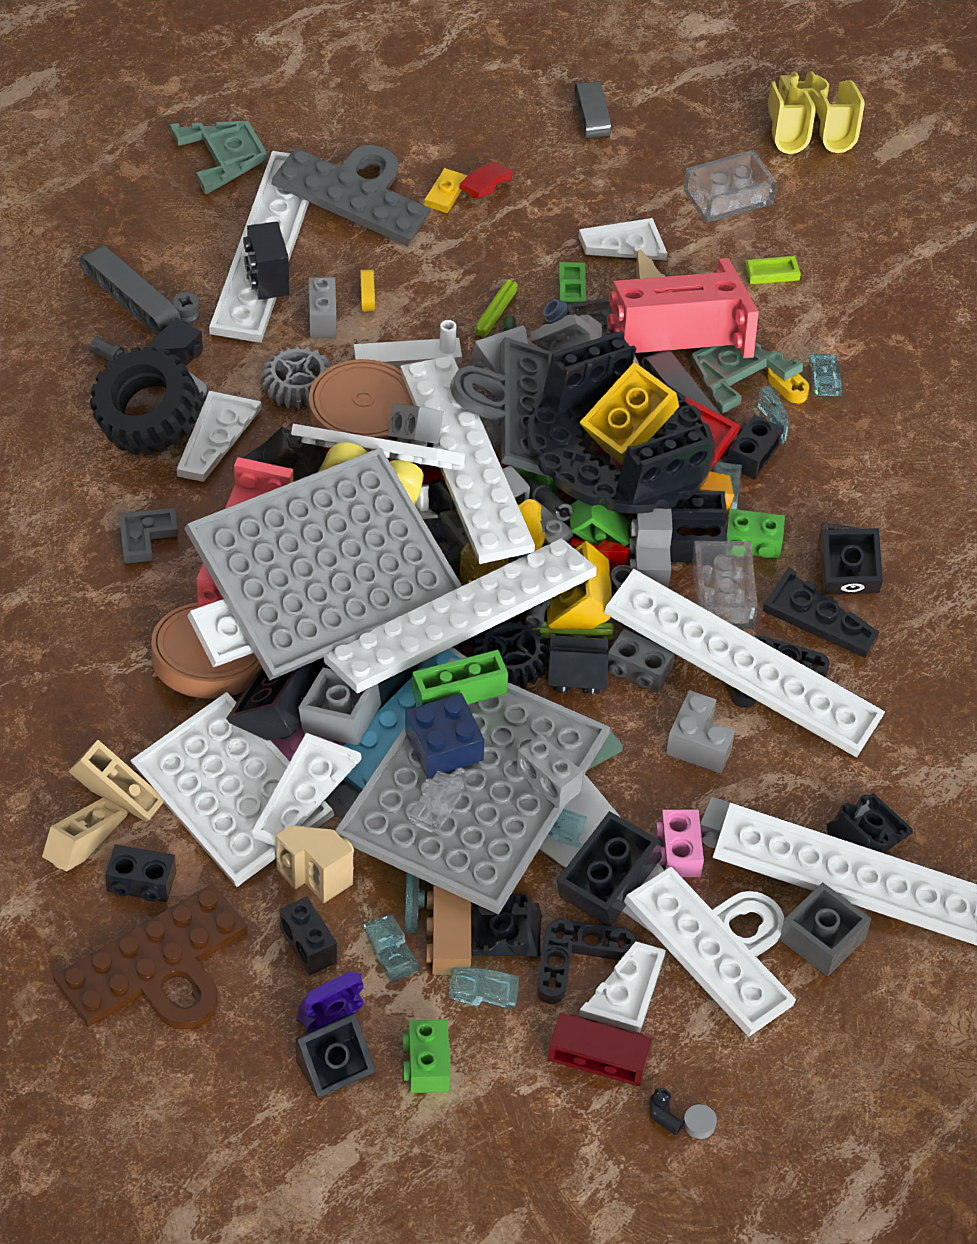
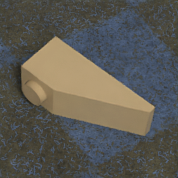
(113, 779)
(81, 833)

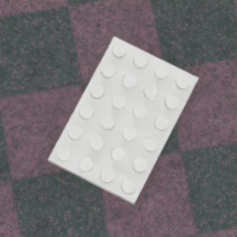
(219, 785)

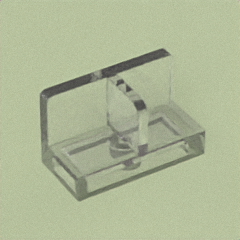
(438, 800)

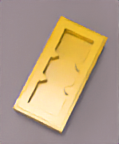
(445, 191)

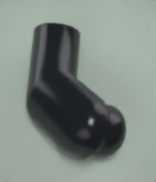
(660, 1111)

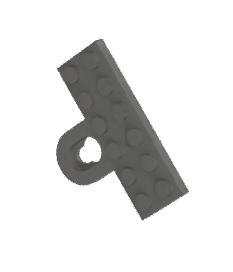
(350, 195)
(518, 386)

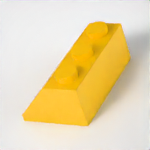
(630, 412)
(585, 603)

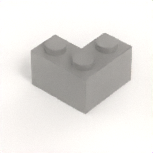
(652, 544)
(697, 738)

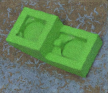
(572, 282)

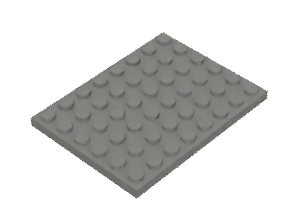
(322, 561)
(497, 817)

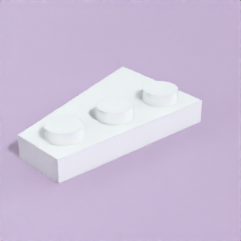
(624, 240)
(628, 990)

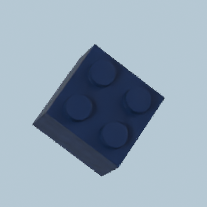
(444, 735)

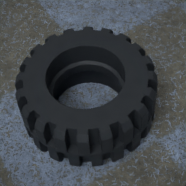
(130, 375)

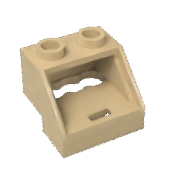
(315, 859)

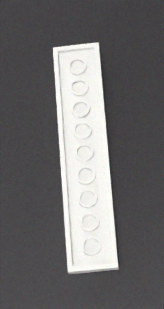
(238, 309)
(478, 485)
(459, 615)
(745, 662)
(852, 871)

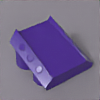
(331, 1001)

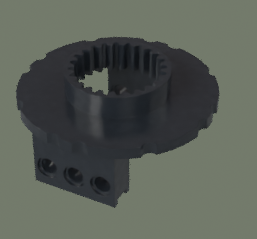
(652, 473)

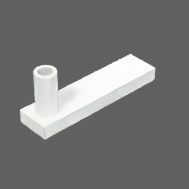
(414, 351)

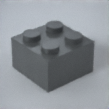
(825, 929)

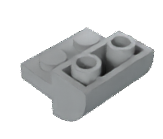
(566, 332)

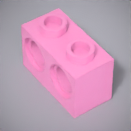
(683, 843)

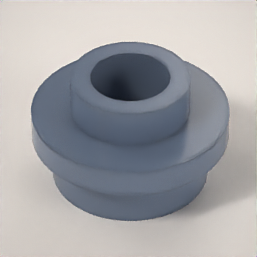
(555, 311)

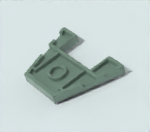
(232, 146)
(724, 366)

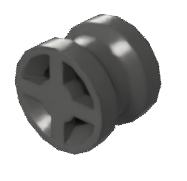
(187, 306)

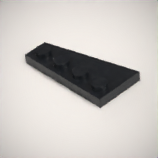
(809, 610)

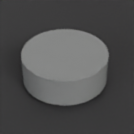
(700, 1121)

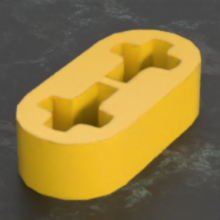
(367, 290)
(785, 387)

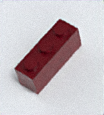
(599, 1049)

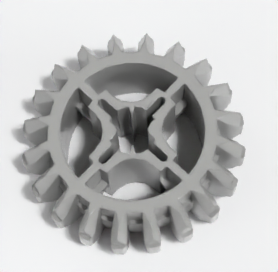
(297, 371)

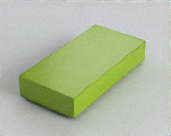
(772, 270)

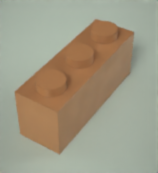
(450, 931)

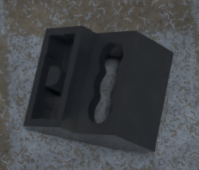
(706, 511)
(578, 662)

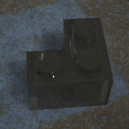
(289, 452)

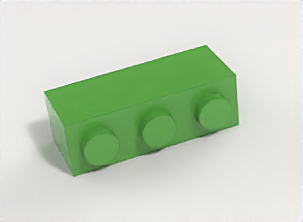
(474, 677)

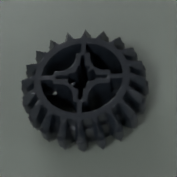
(513, 643)

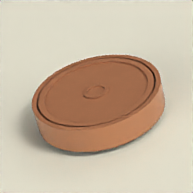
(357, 398)
(184, 665)

